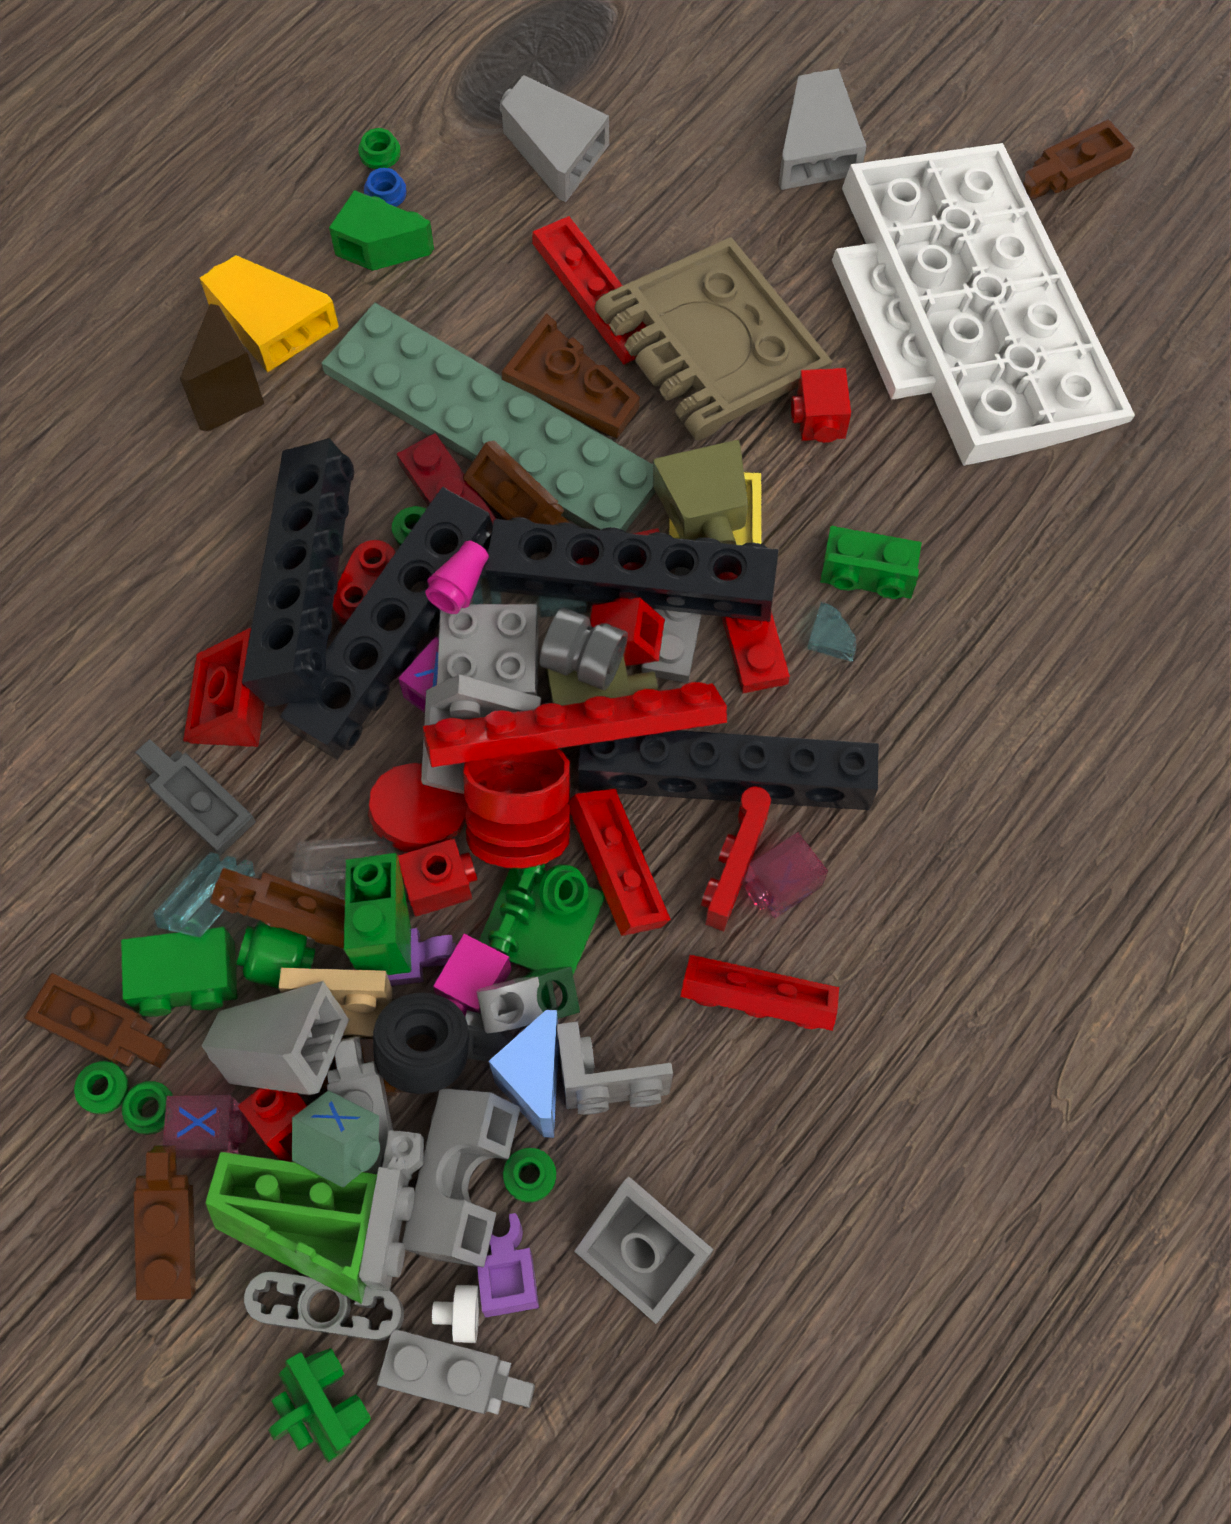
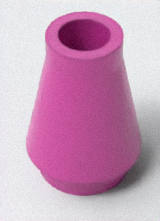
(457, 578)

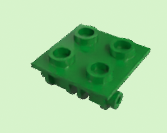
(531, 933)

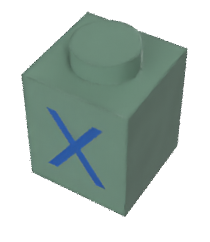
(335, 1138)

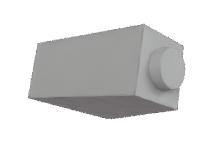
(821, 132)
(554, 133)
(279, 1040)

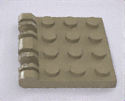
(717, 327)

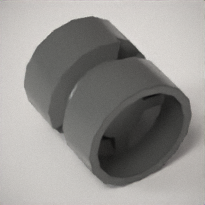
(578, 647)

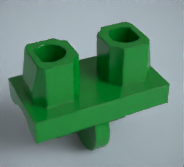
(329, 1426)

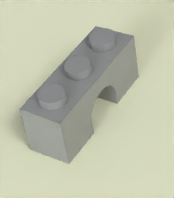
(462, 1134)

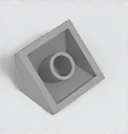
(643, 1250)

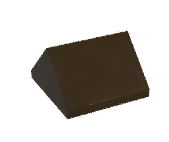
(219, 374)

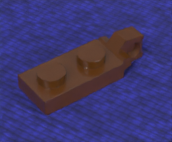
(1077, 159)
(511, 487)
(282, 905)
(95, 1023)
(164, 1229)

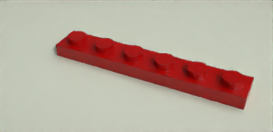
(574, 724)

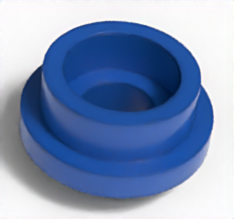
(386, 185)

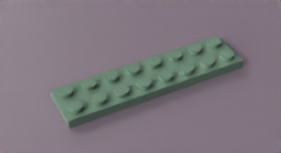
(470, 405)

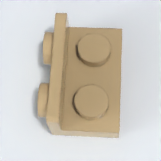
(358, 992)

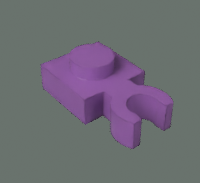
(508, 1275)

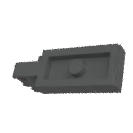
(195, 797)

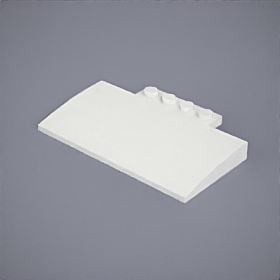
(973, 304)

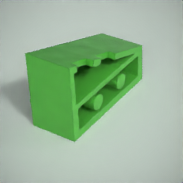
(295, 1217)

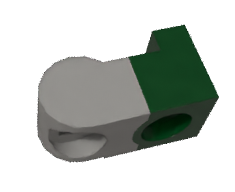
(524, 999)

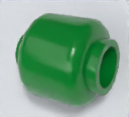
(270, 949)

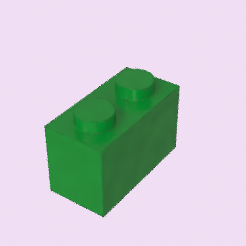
(178, 971)

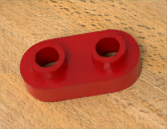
(360, 576)

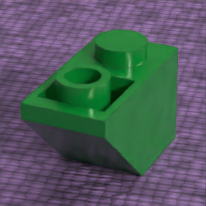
(379, 233)
(377, 915)

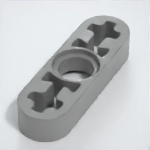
(287, 1286)

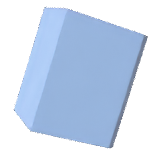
(529, 1069)

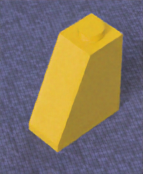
(268, 310)

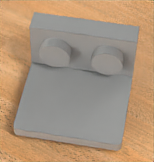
(491, 645)
(466, 699)
(594, 1091)

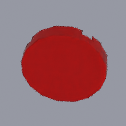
(413, 812)

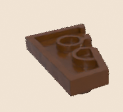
(570, 381)

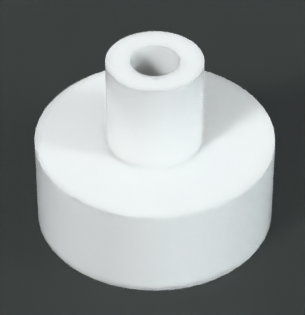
(461, 1314)

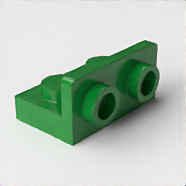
(871, 563)

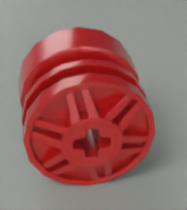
(518, 808)

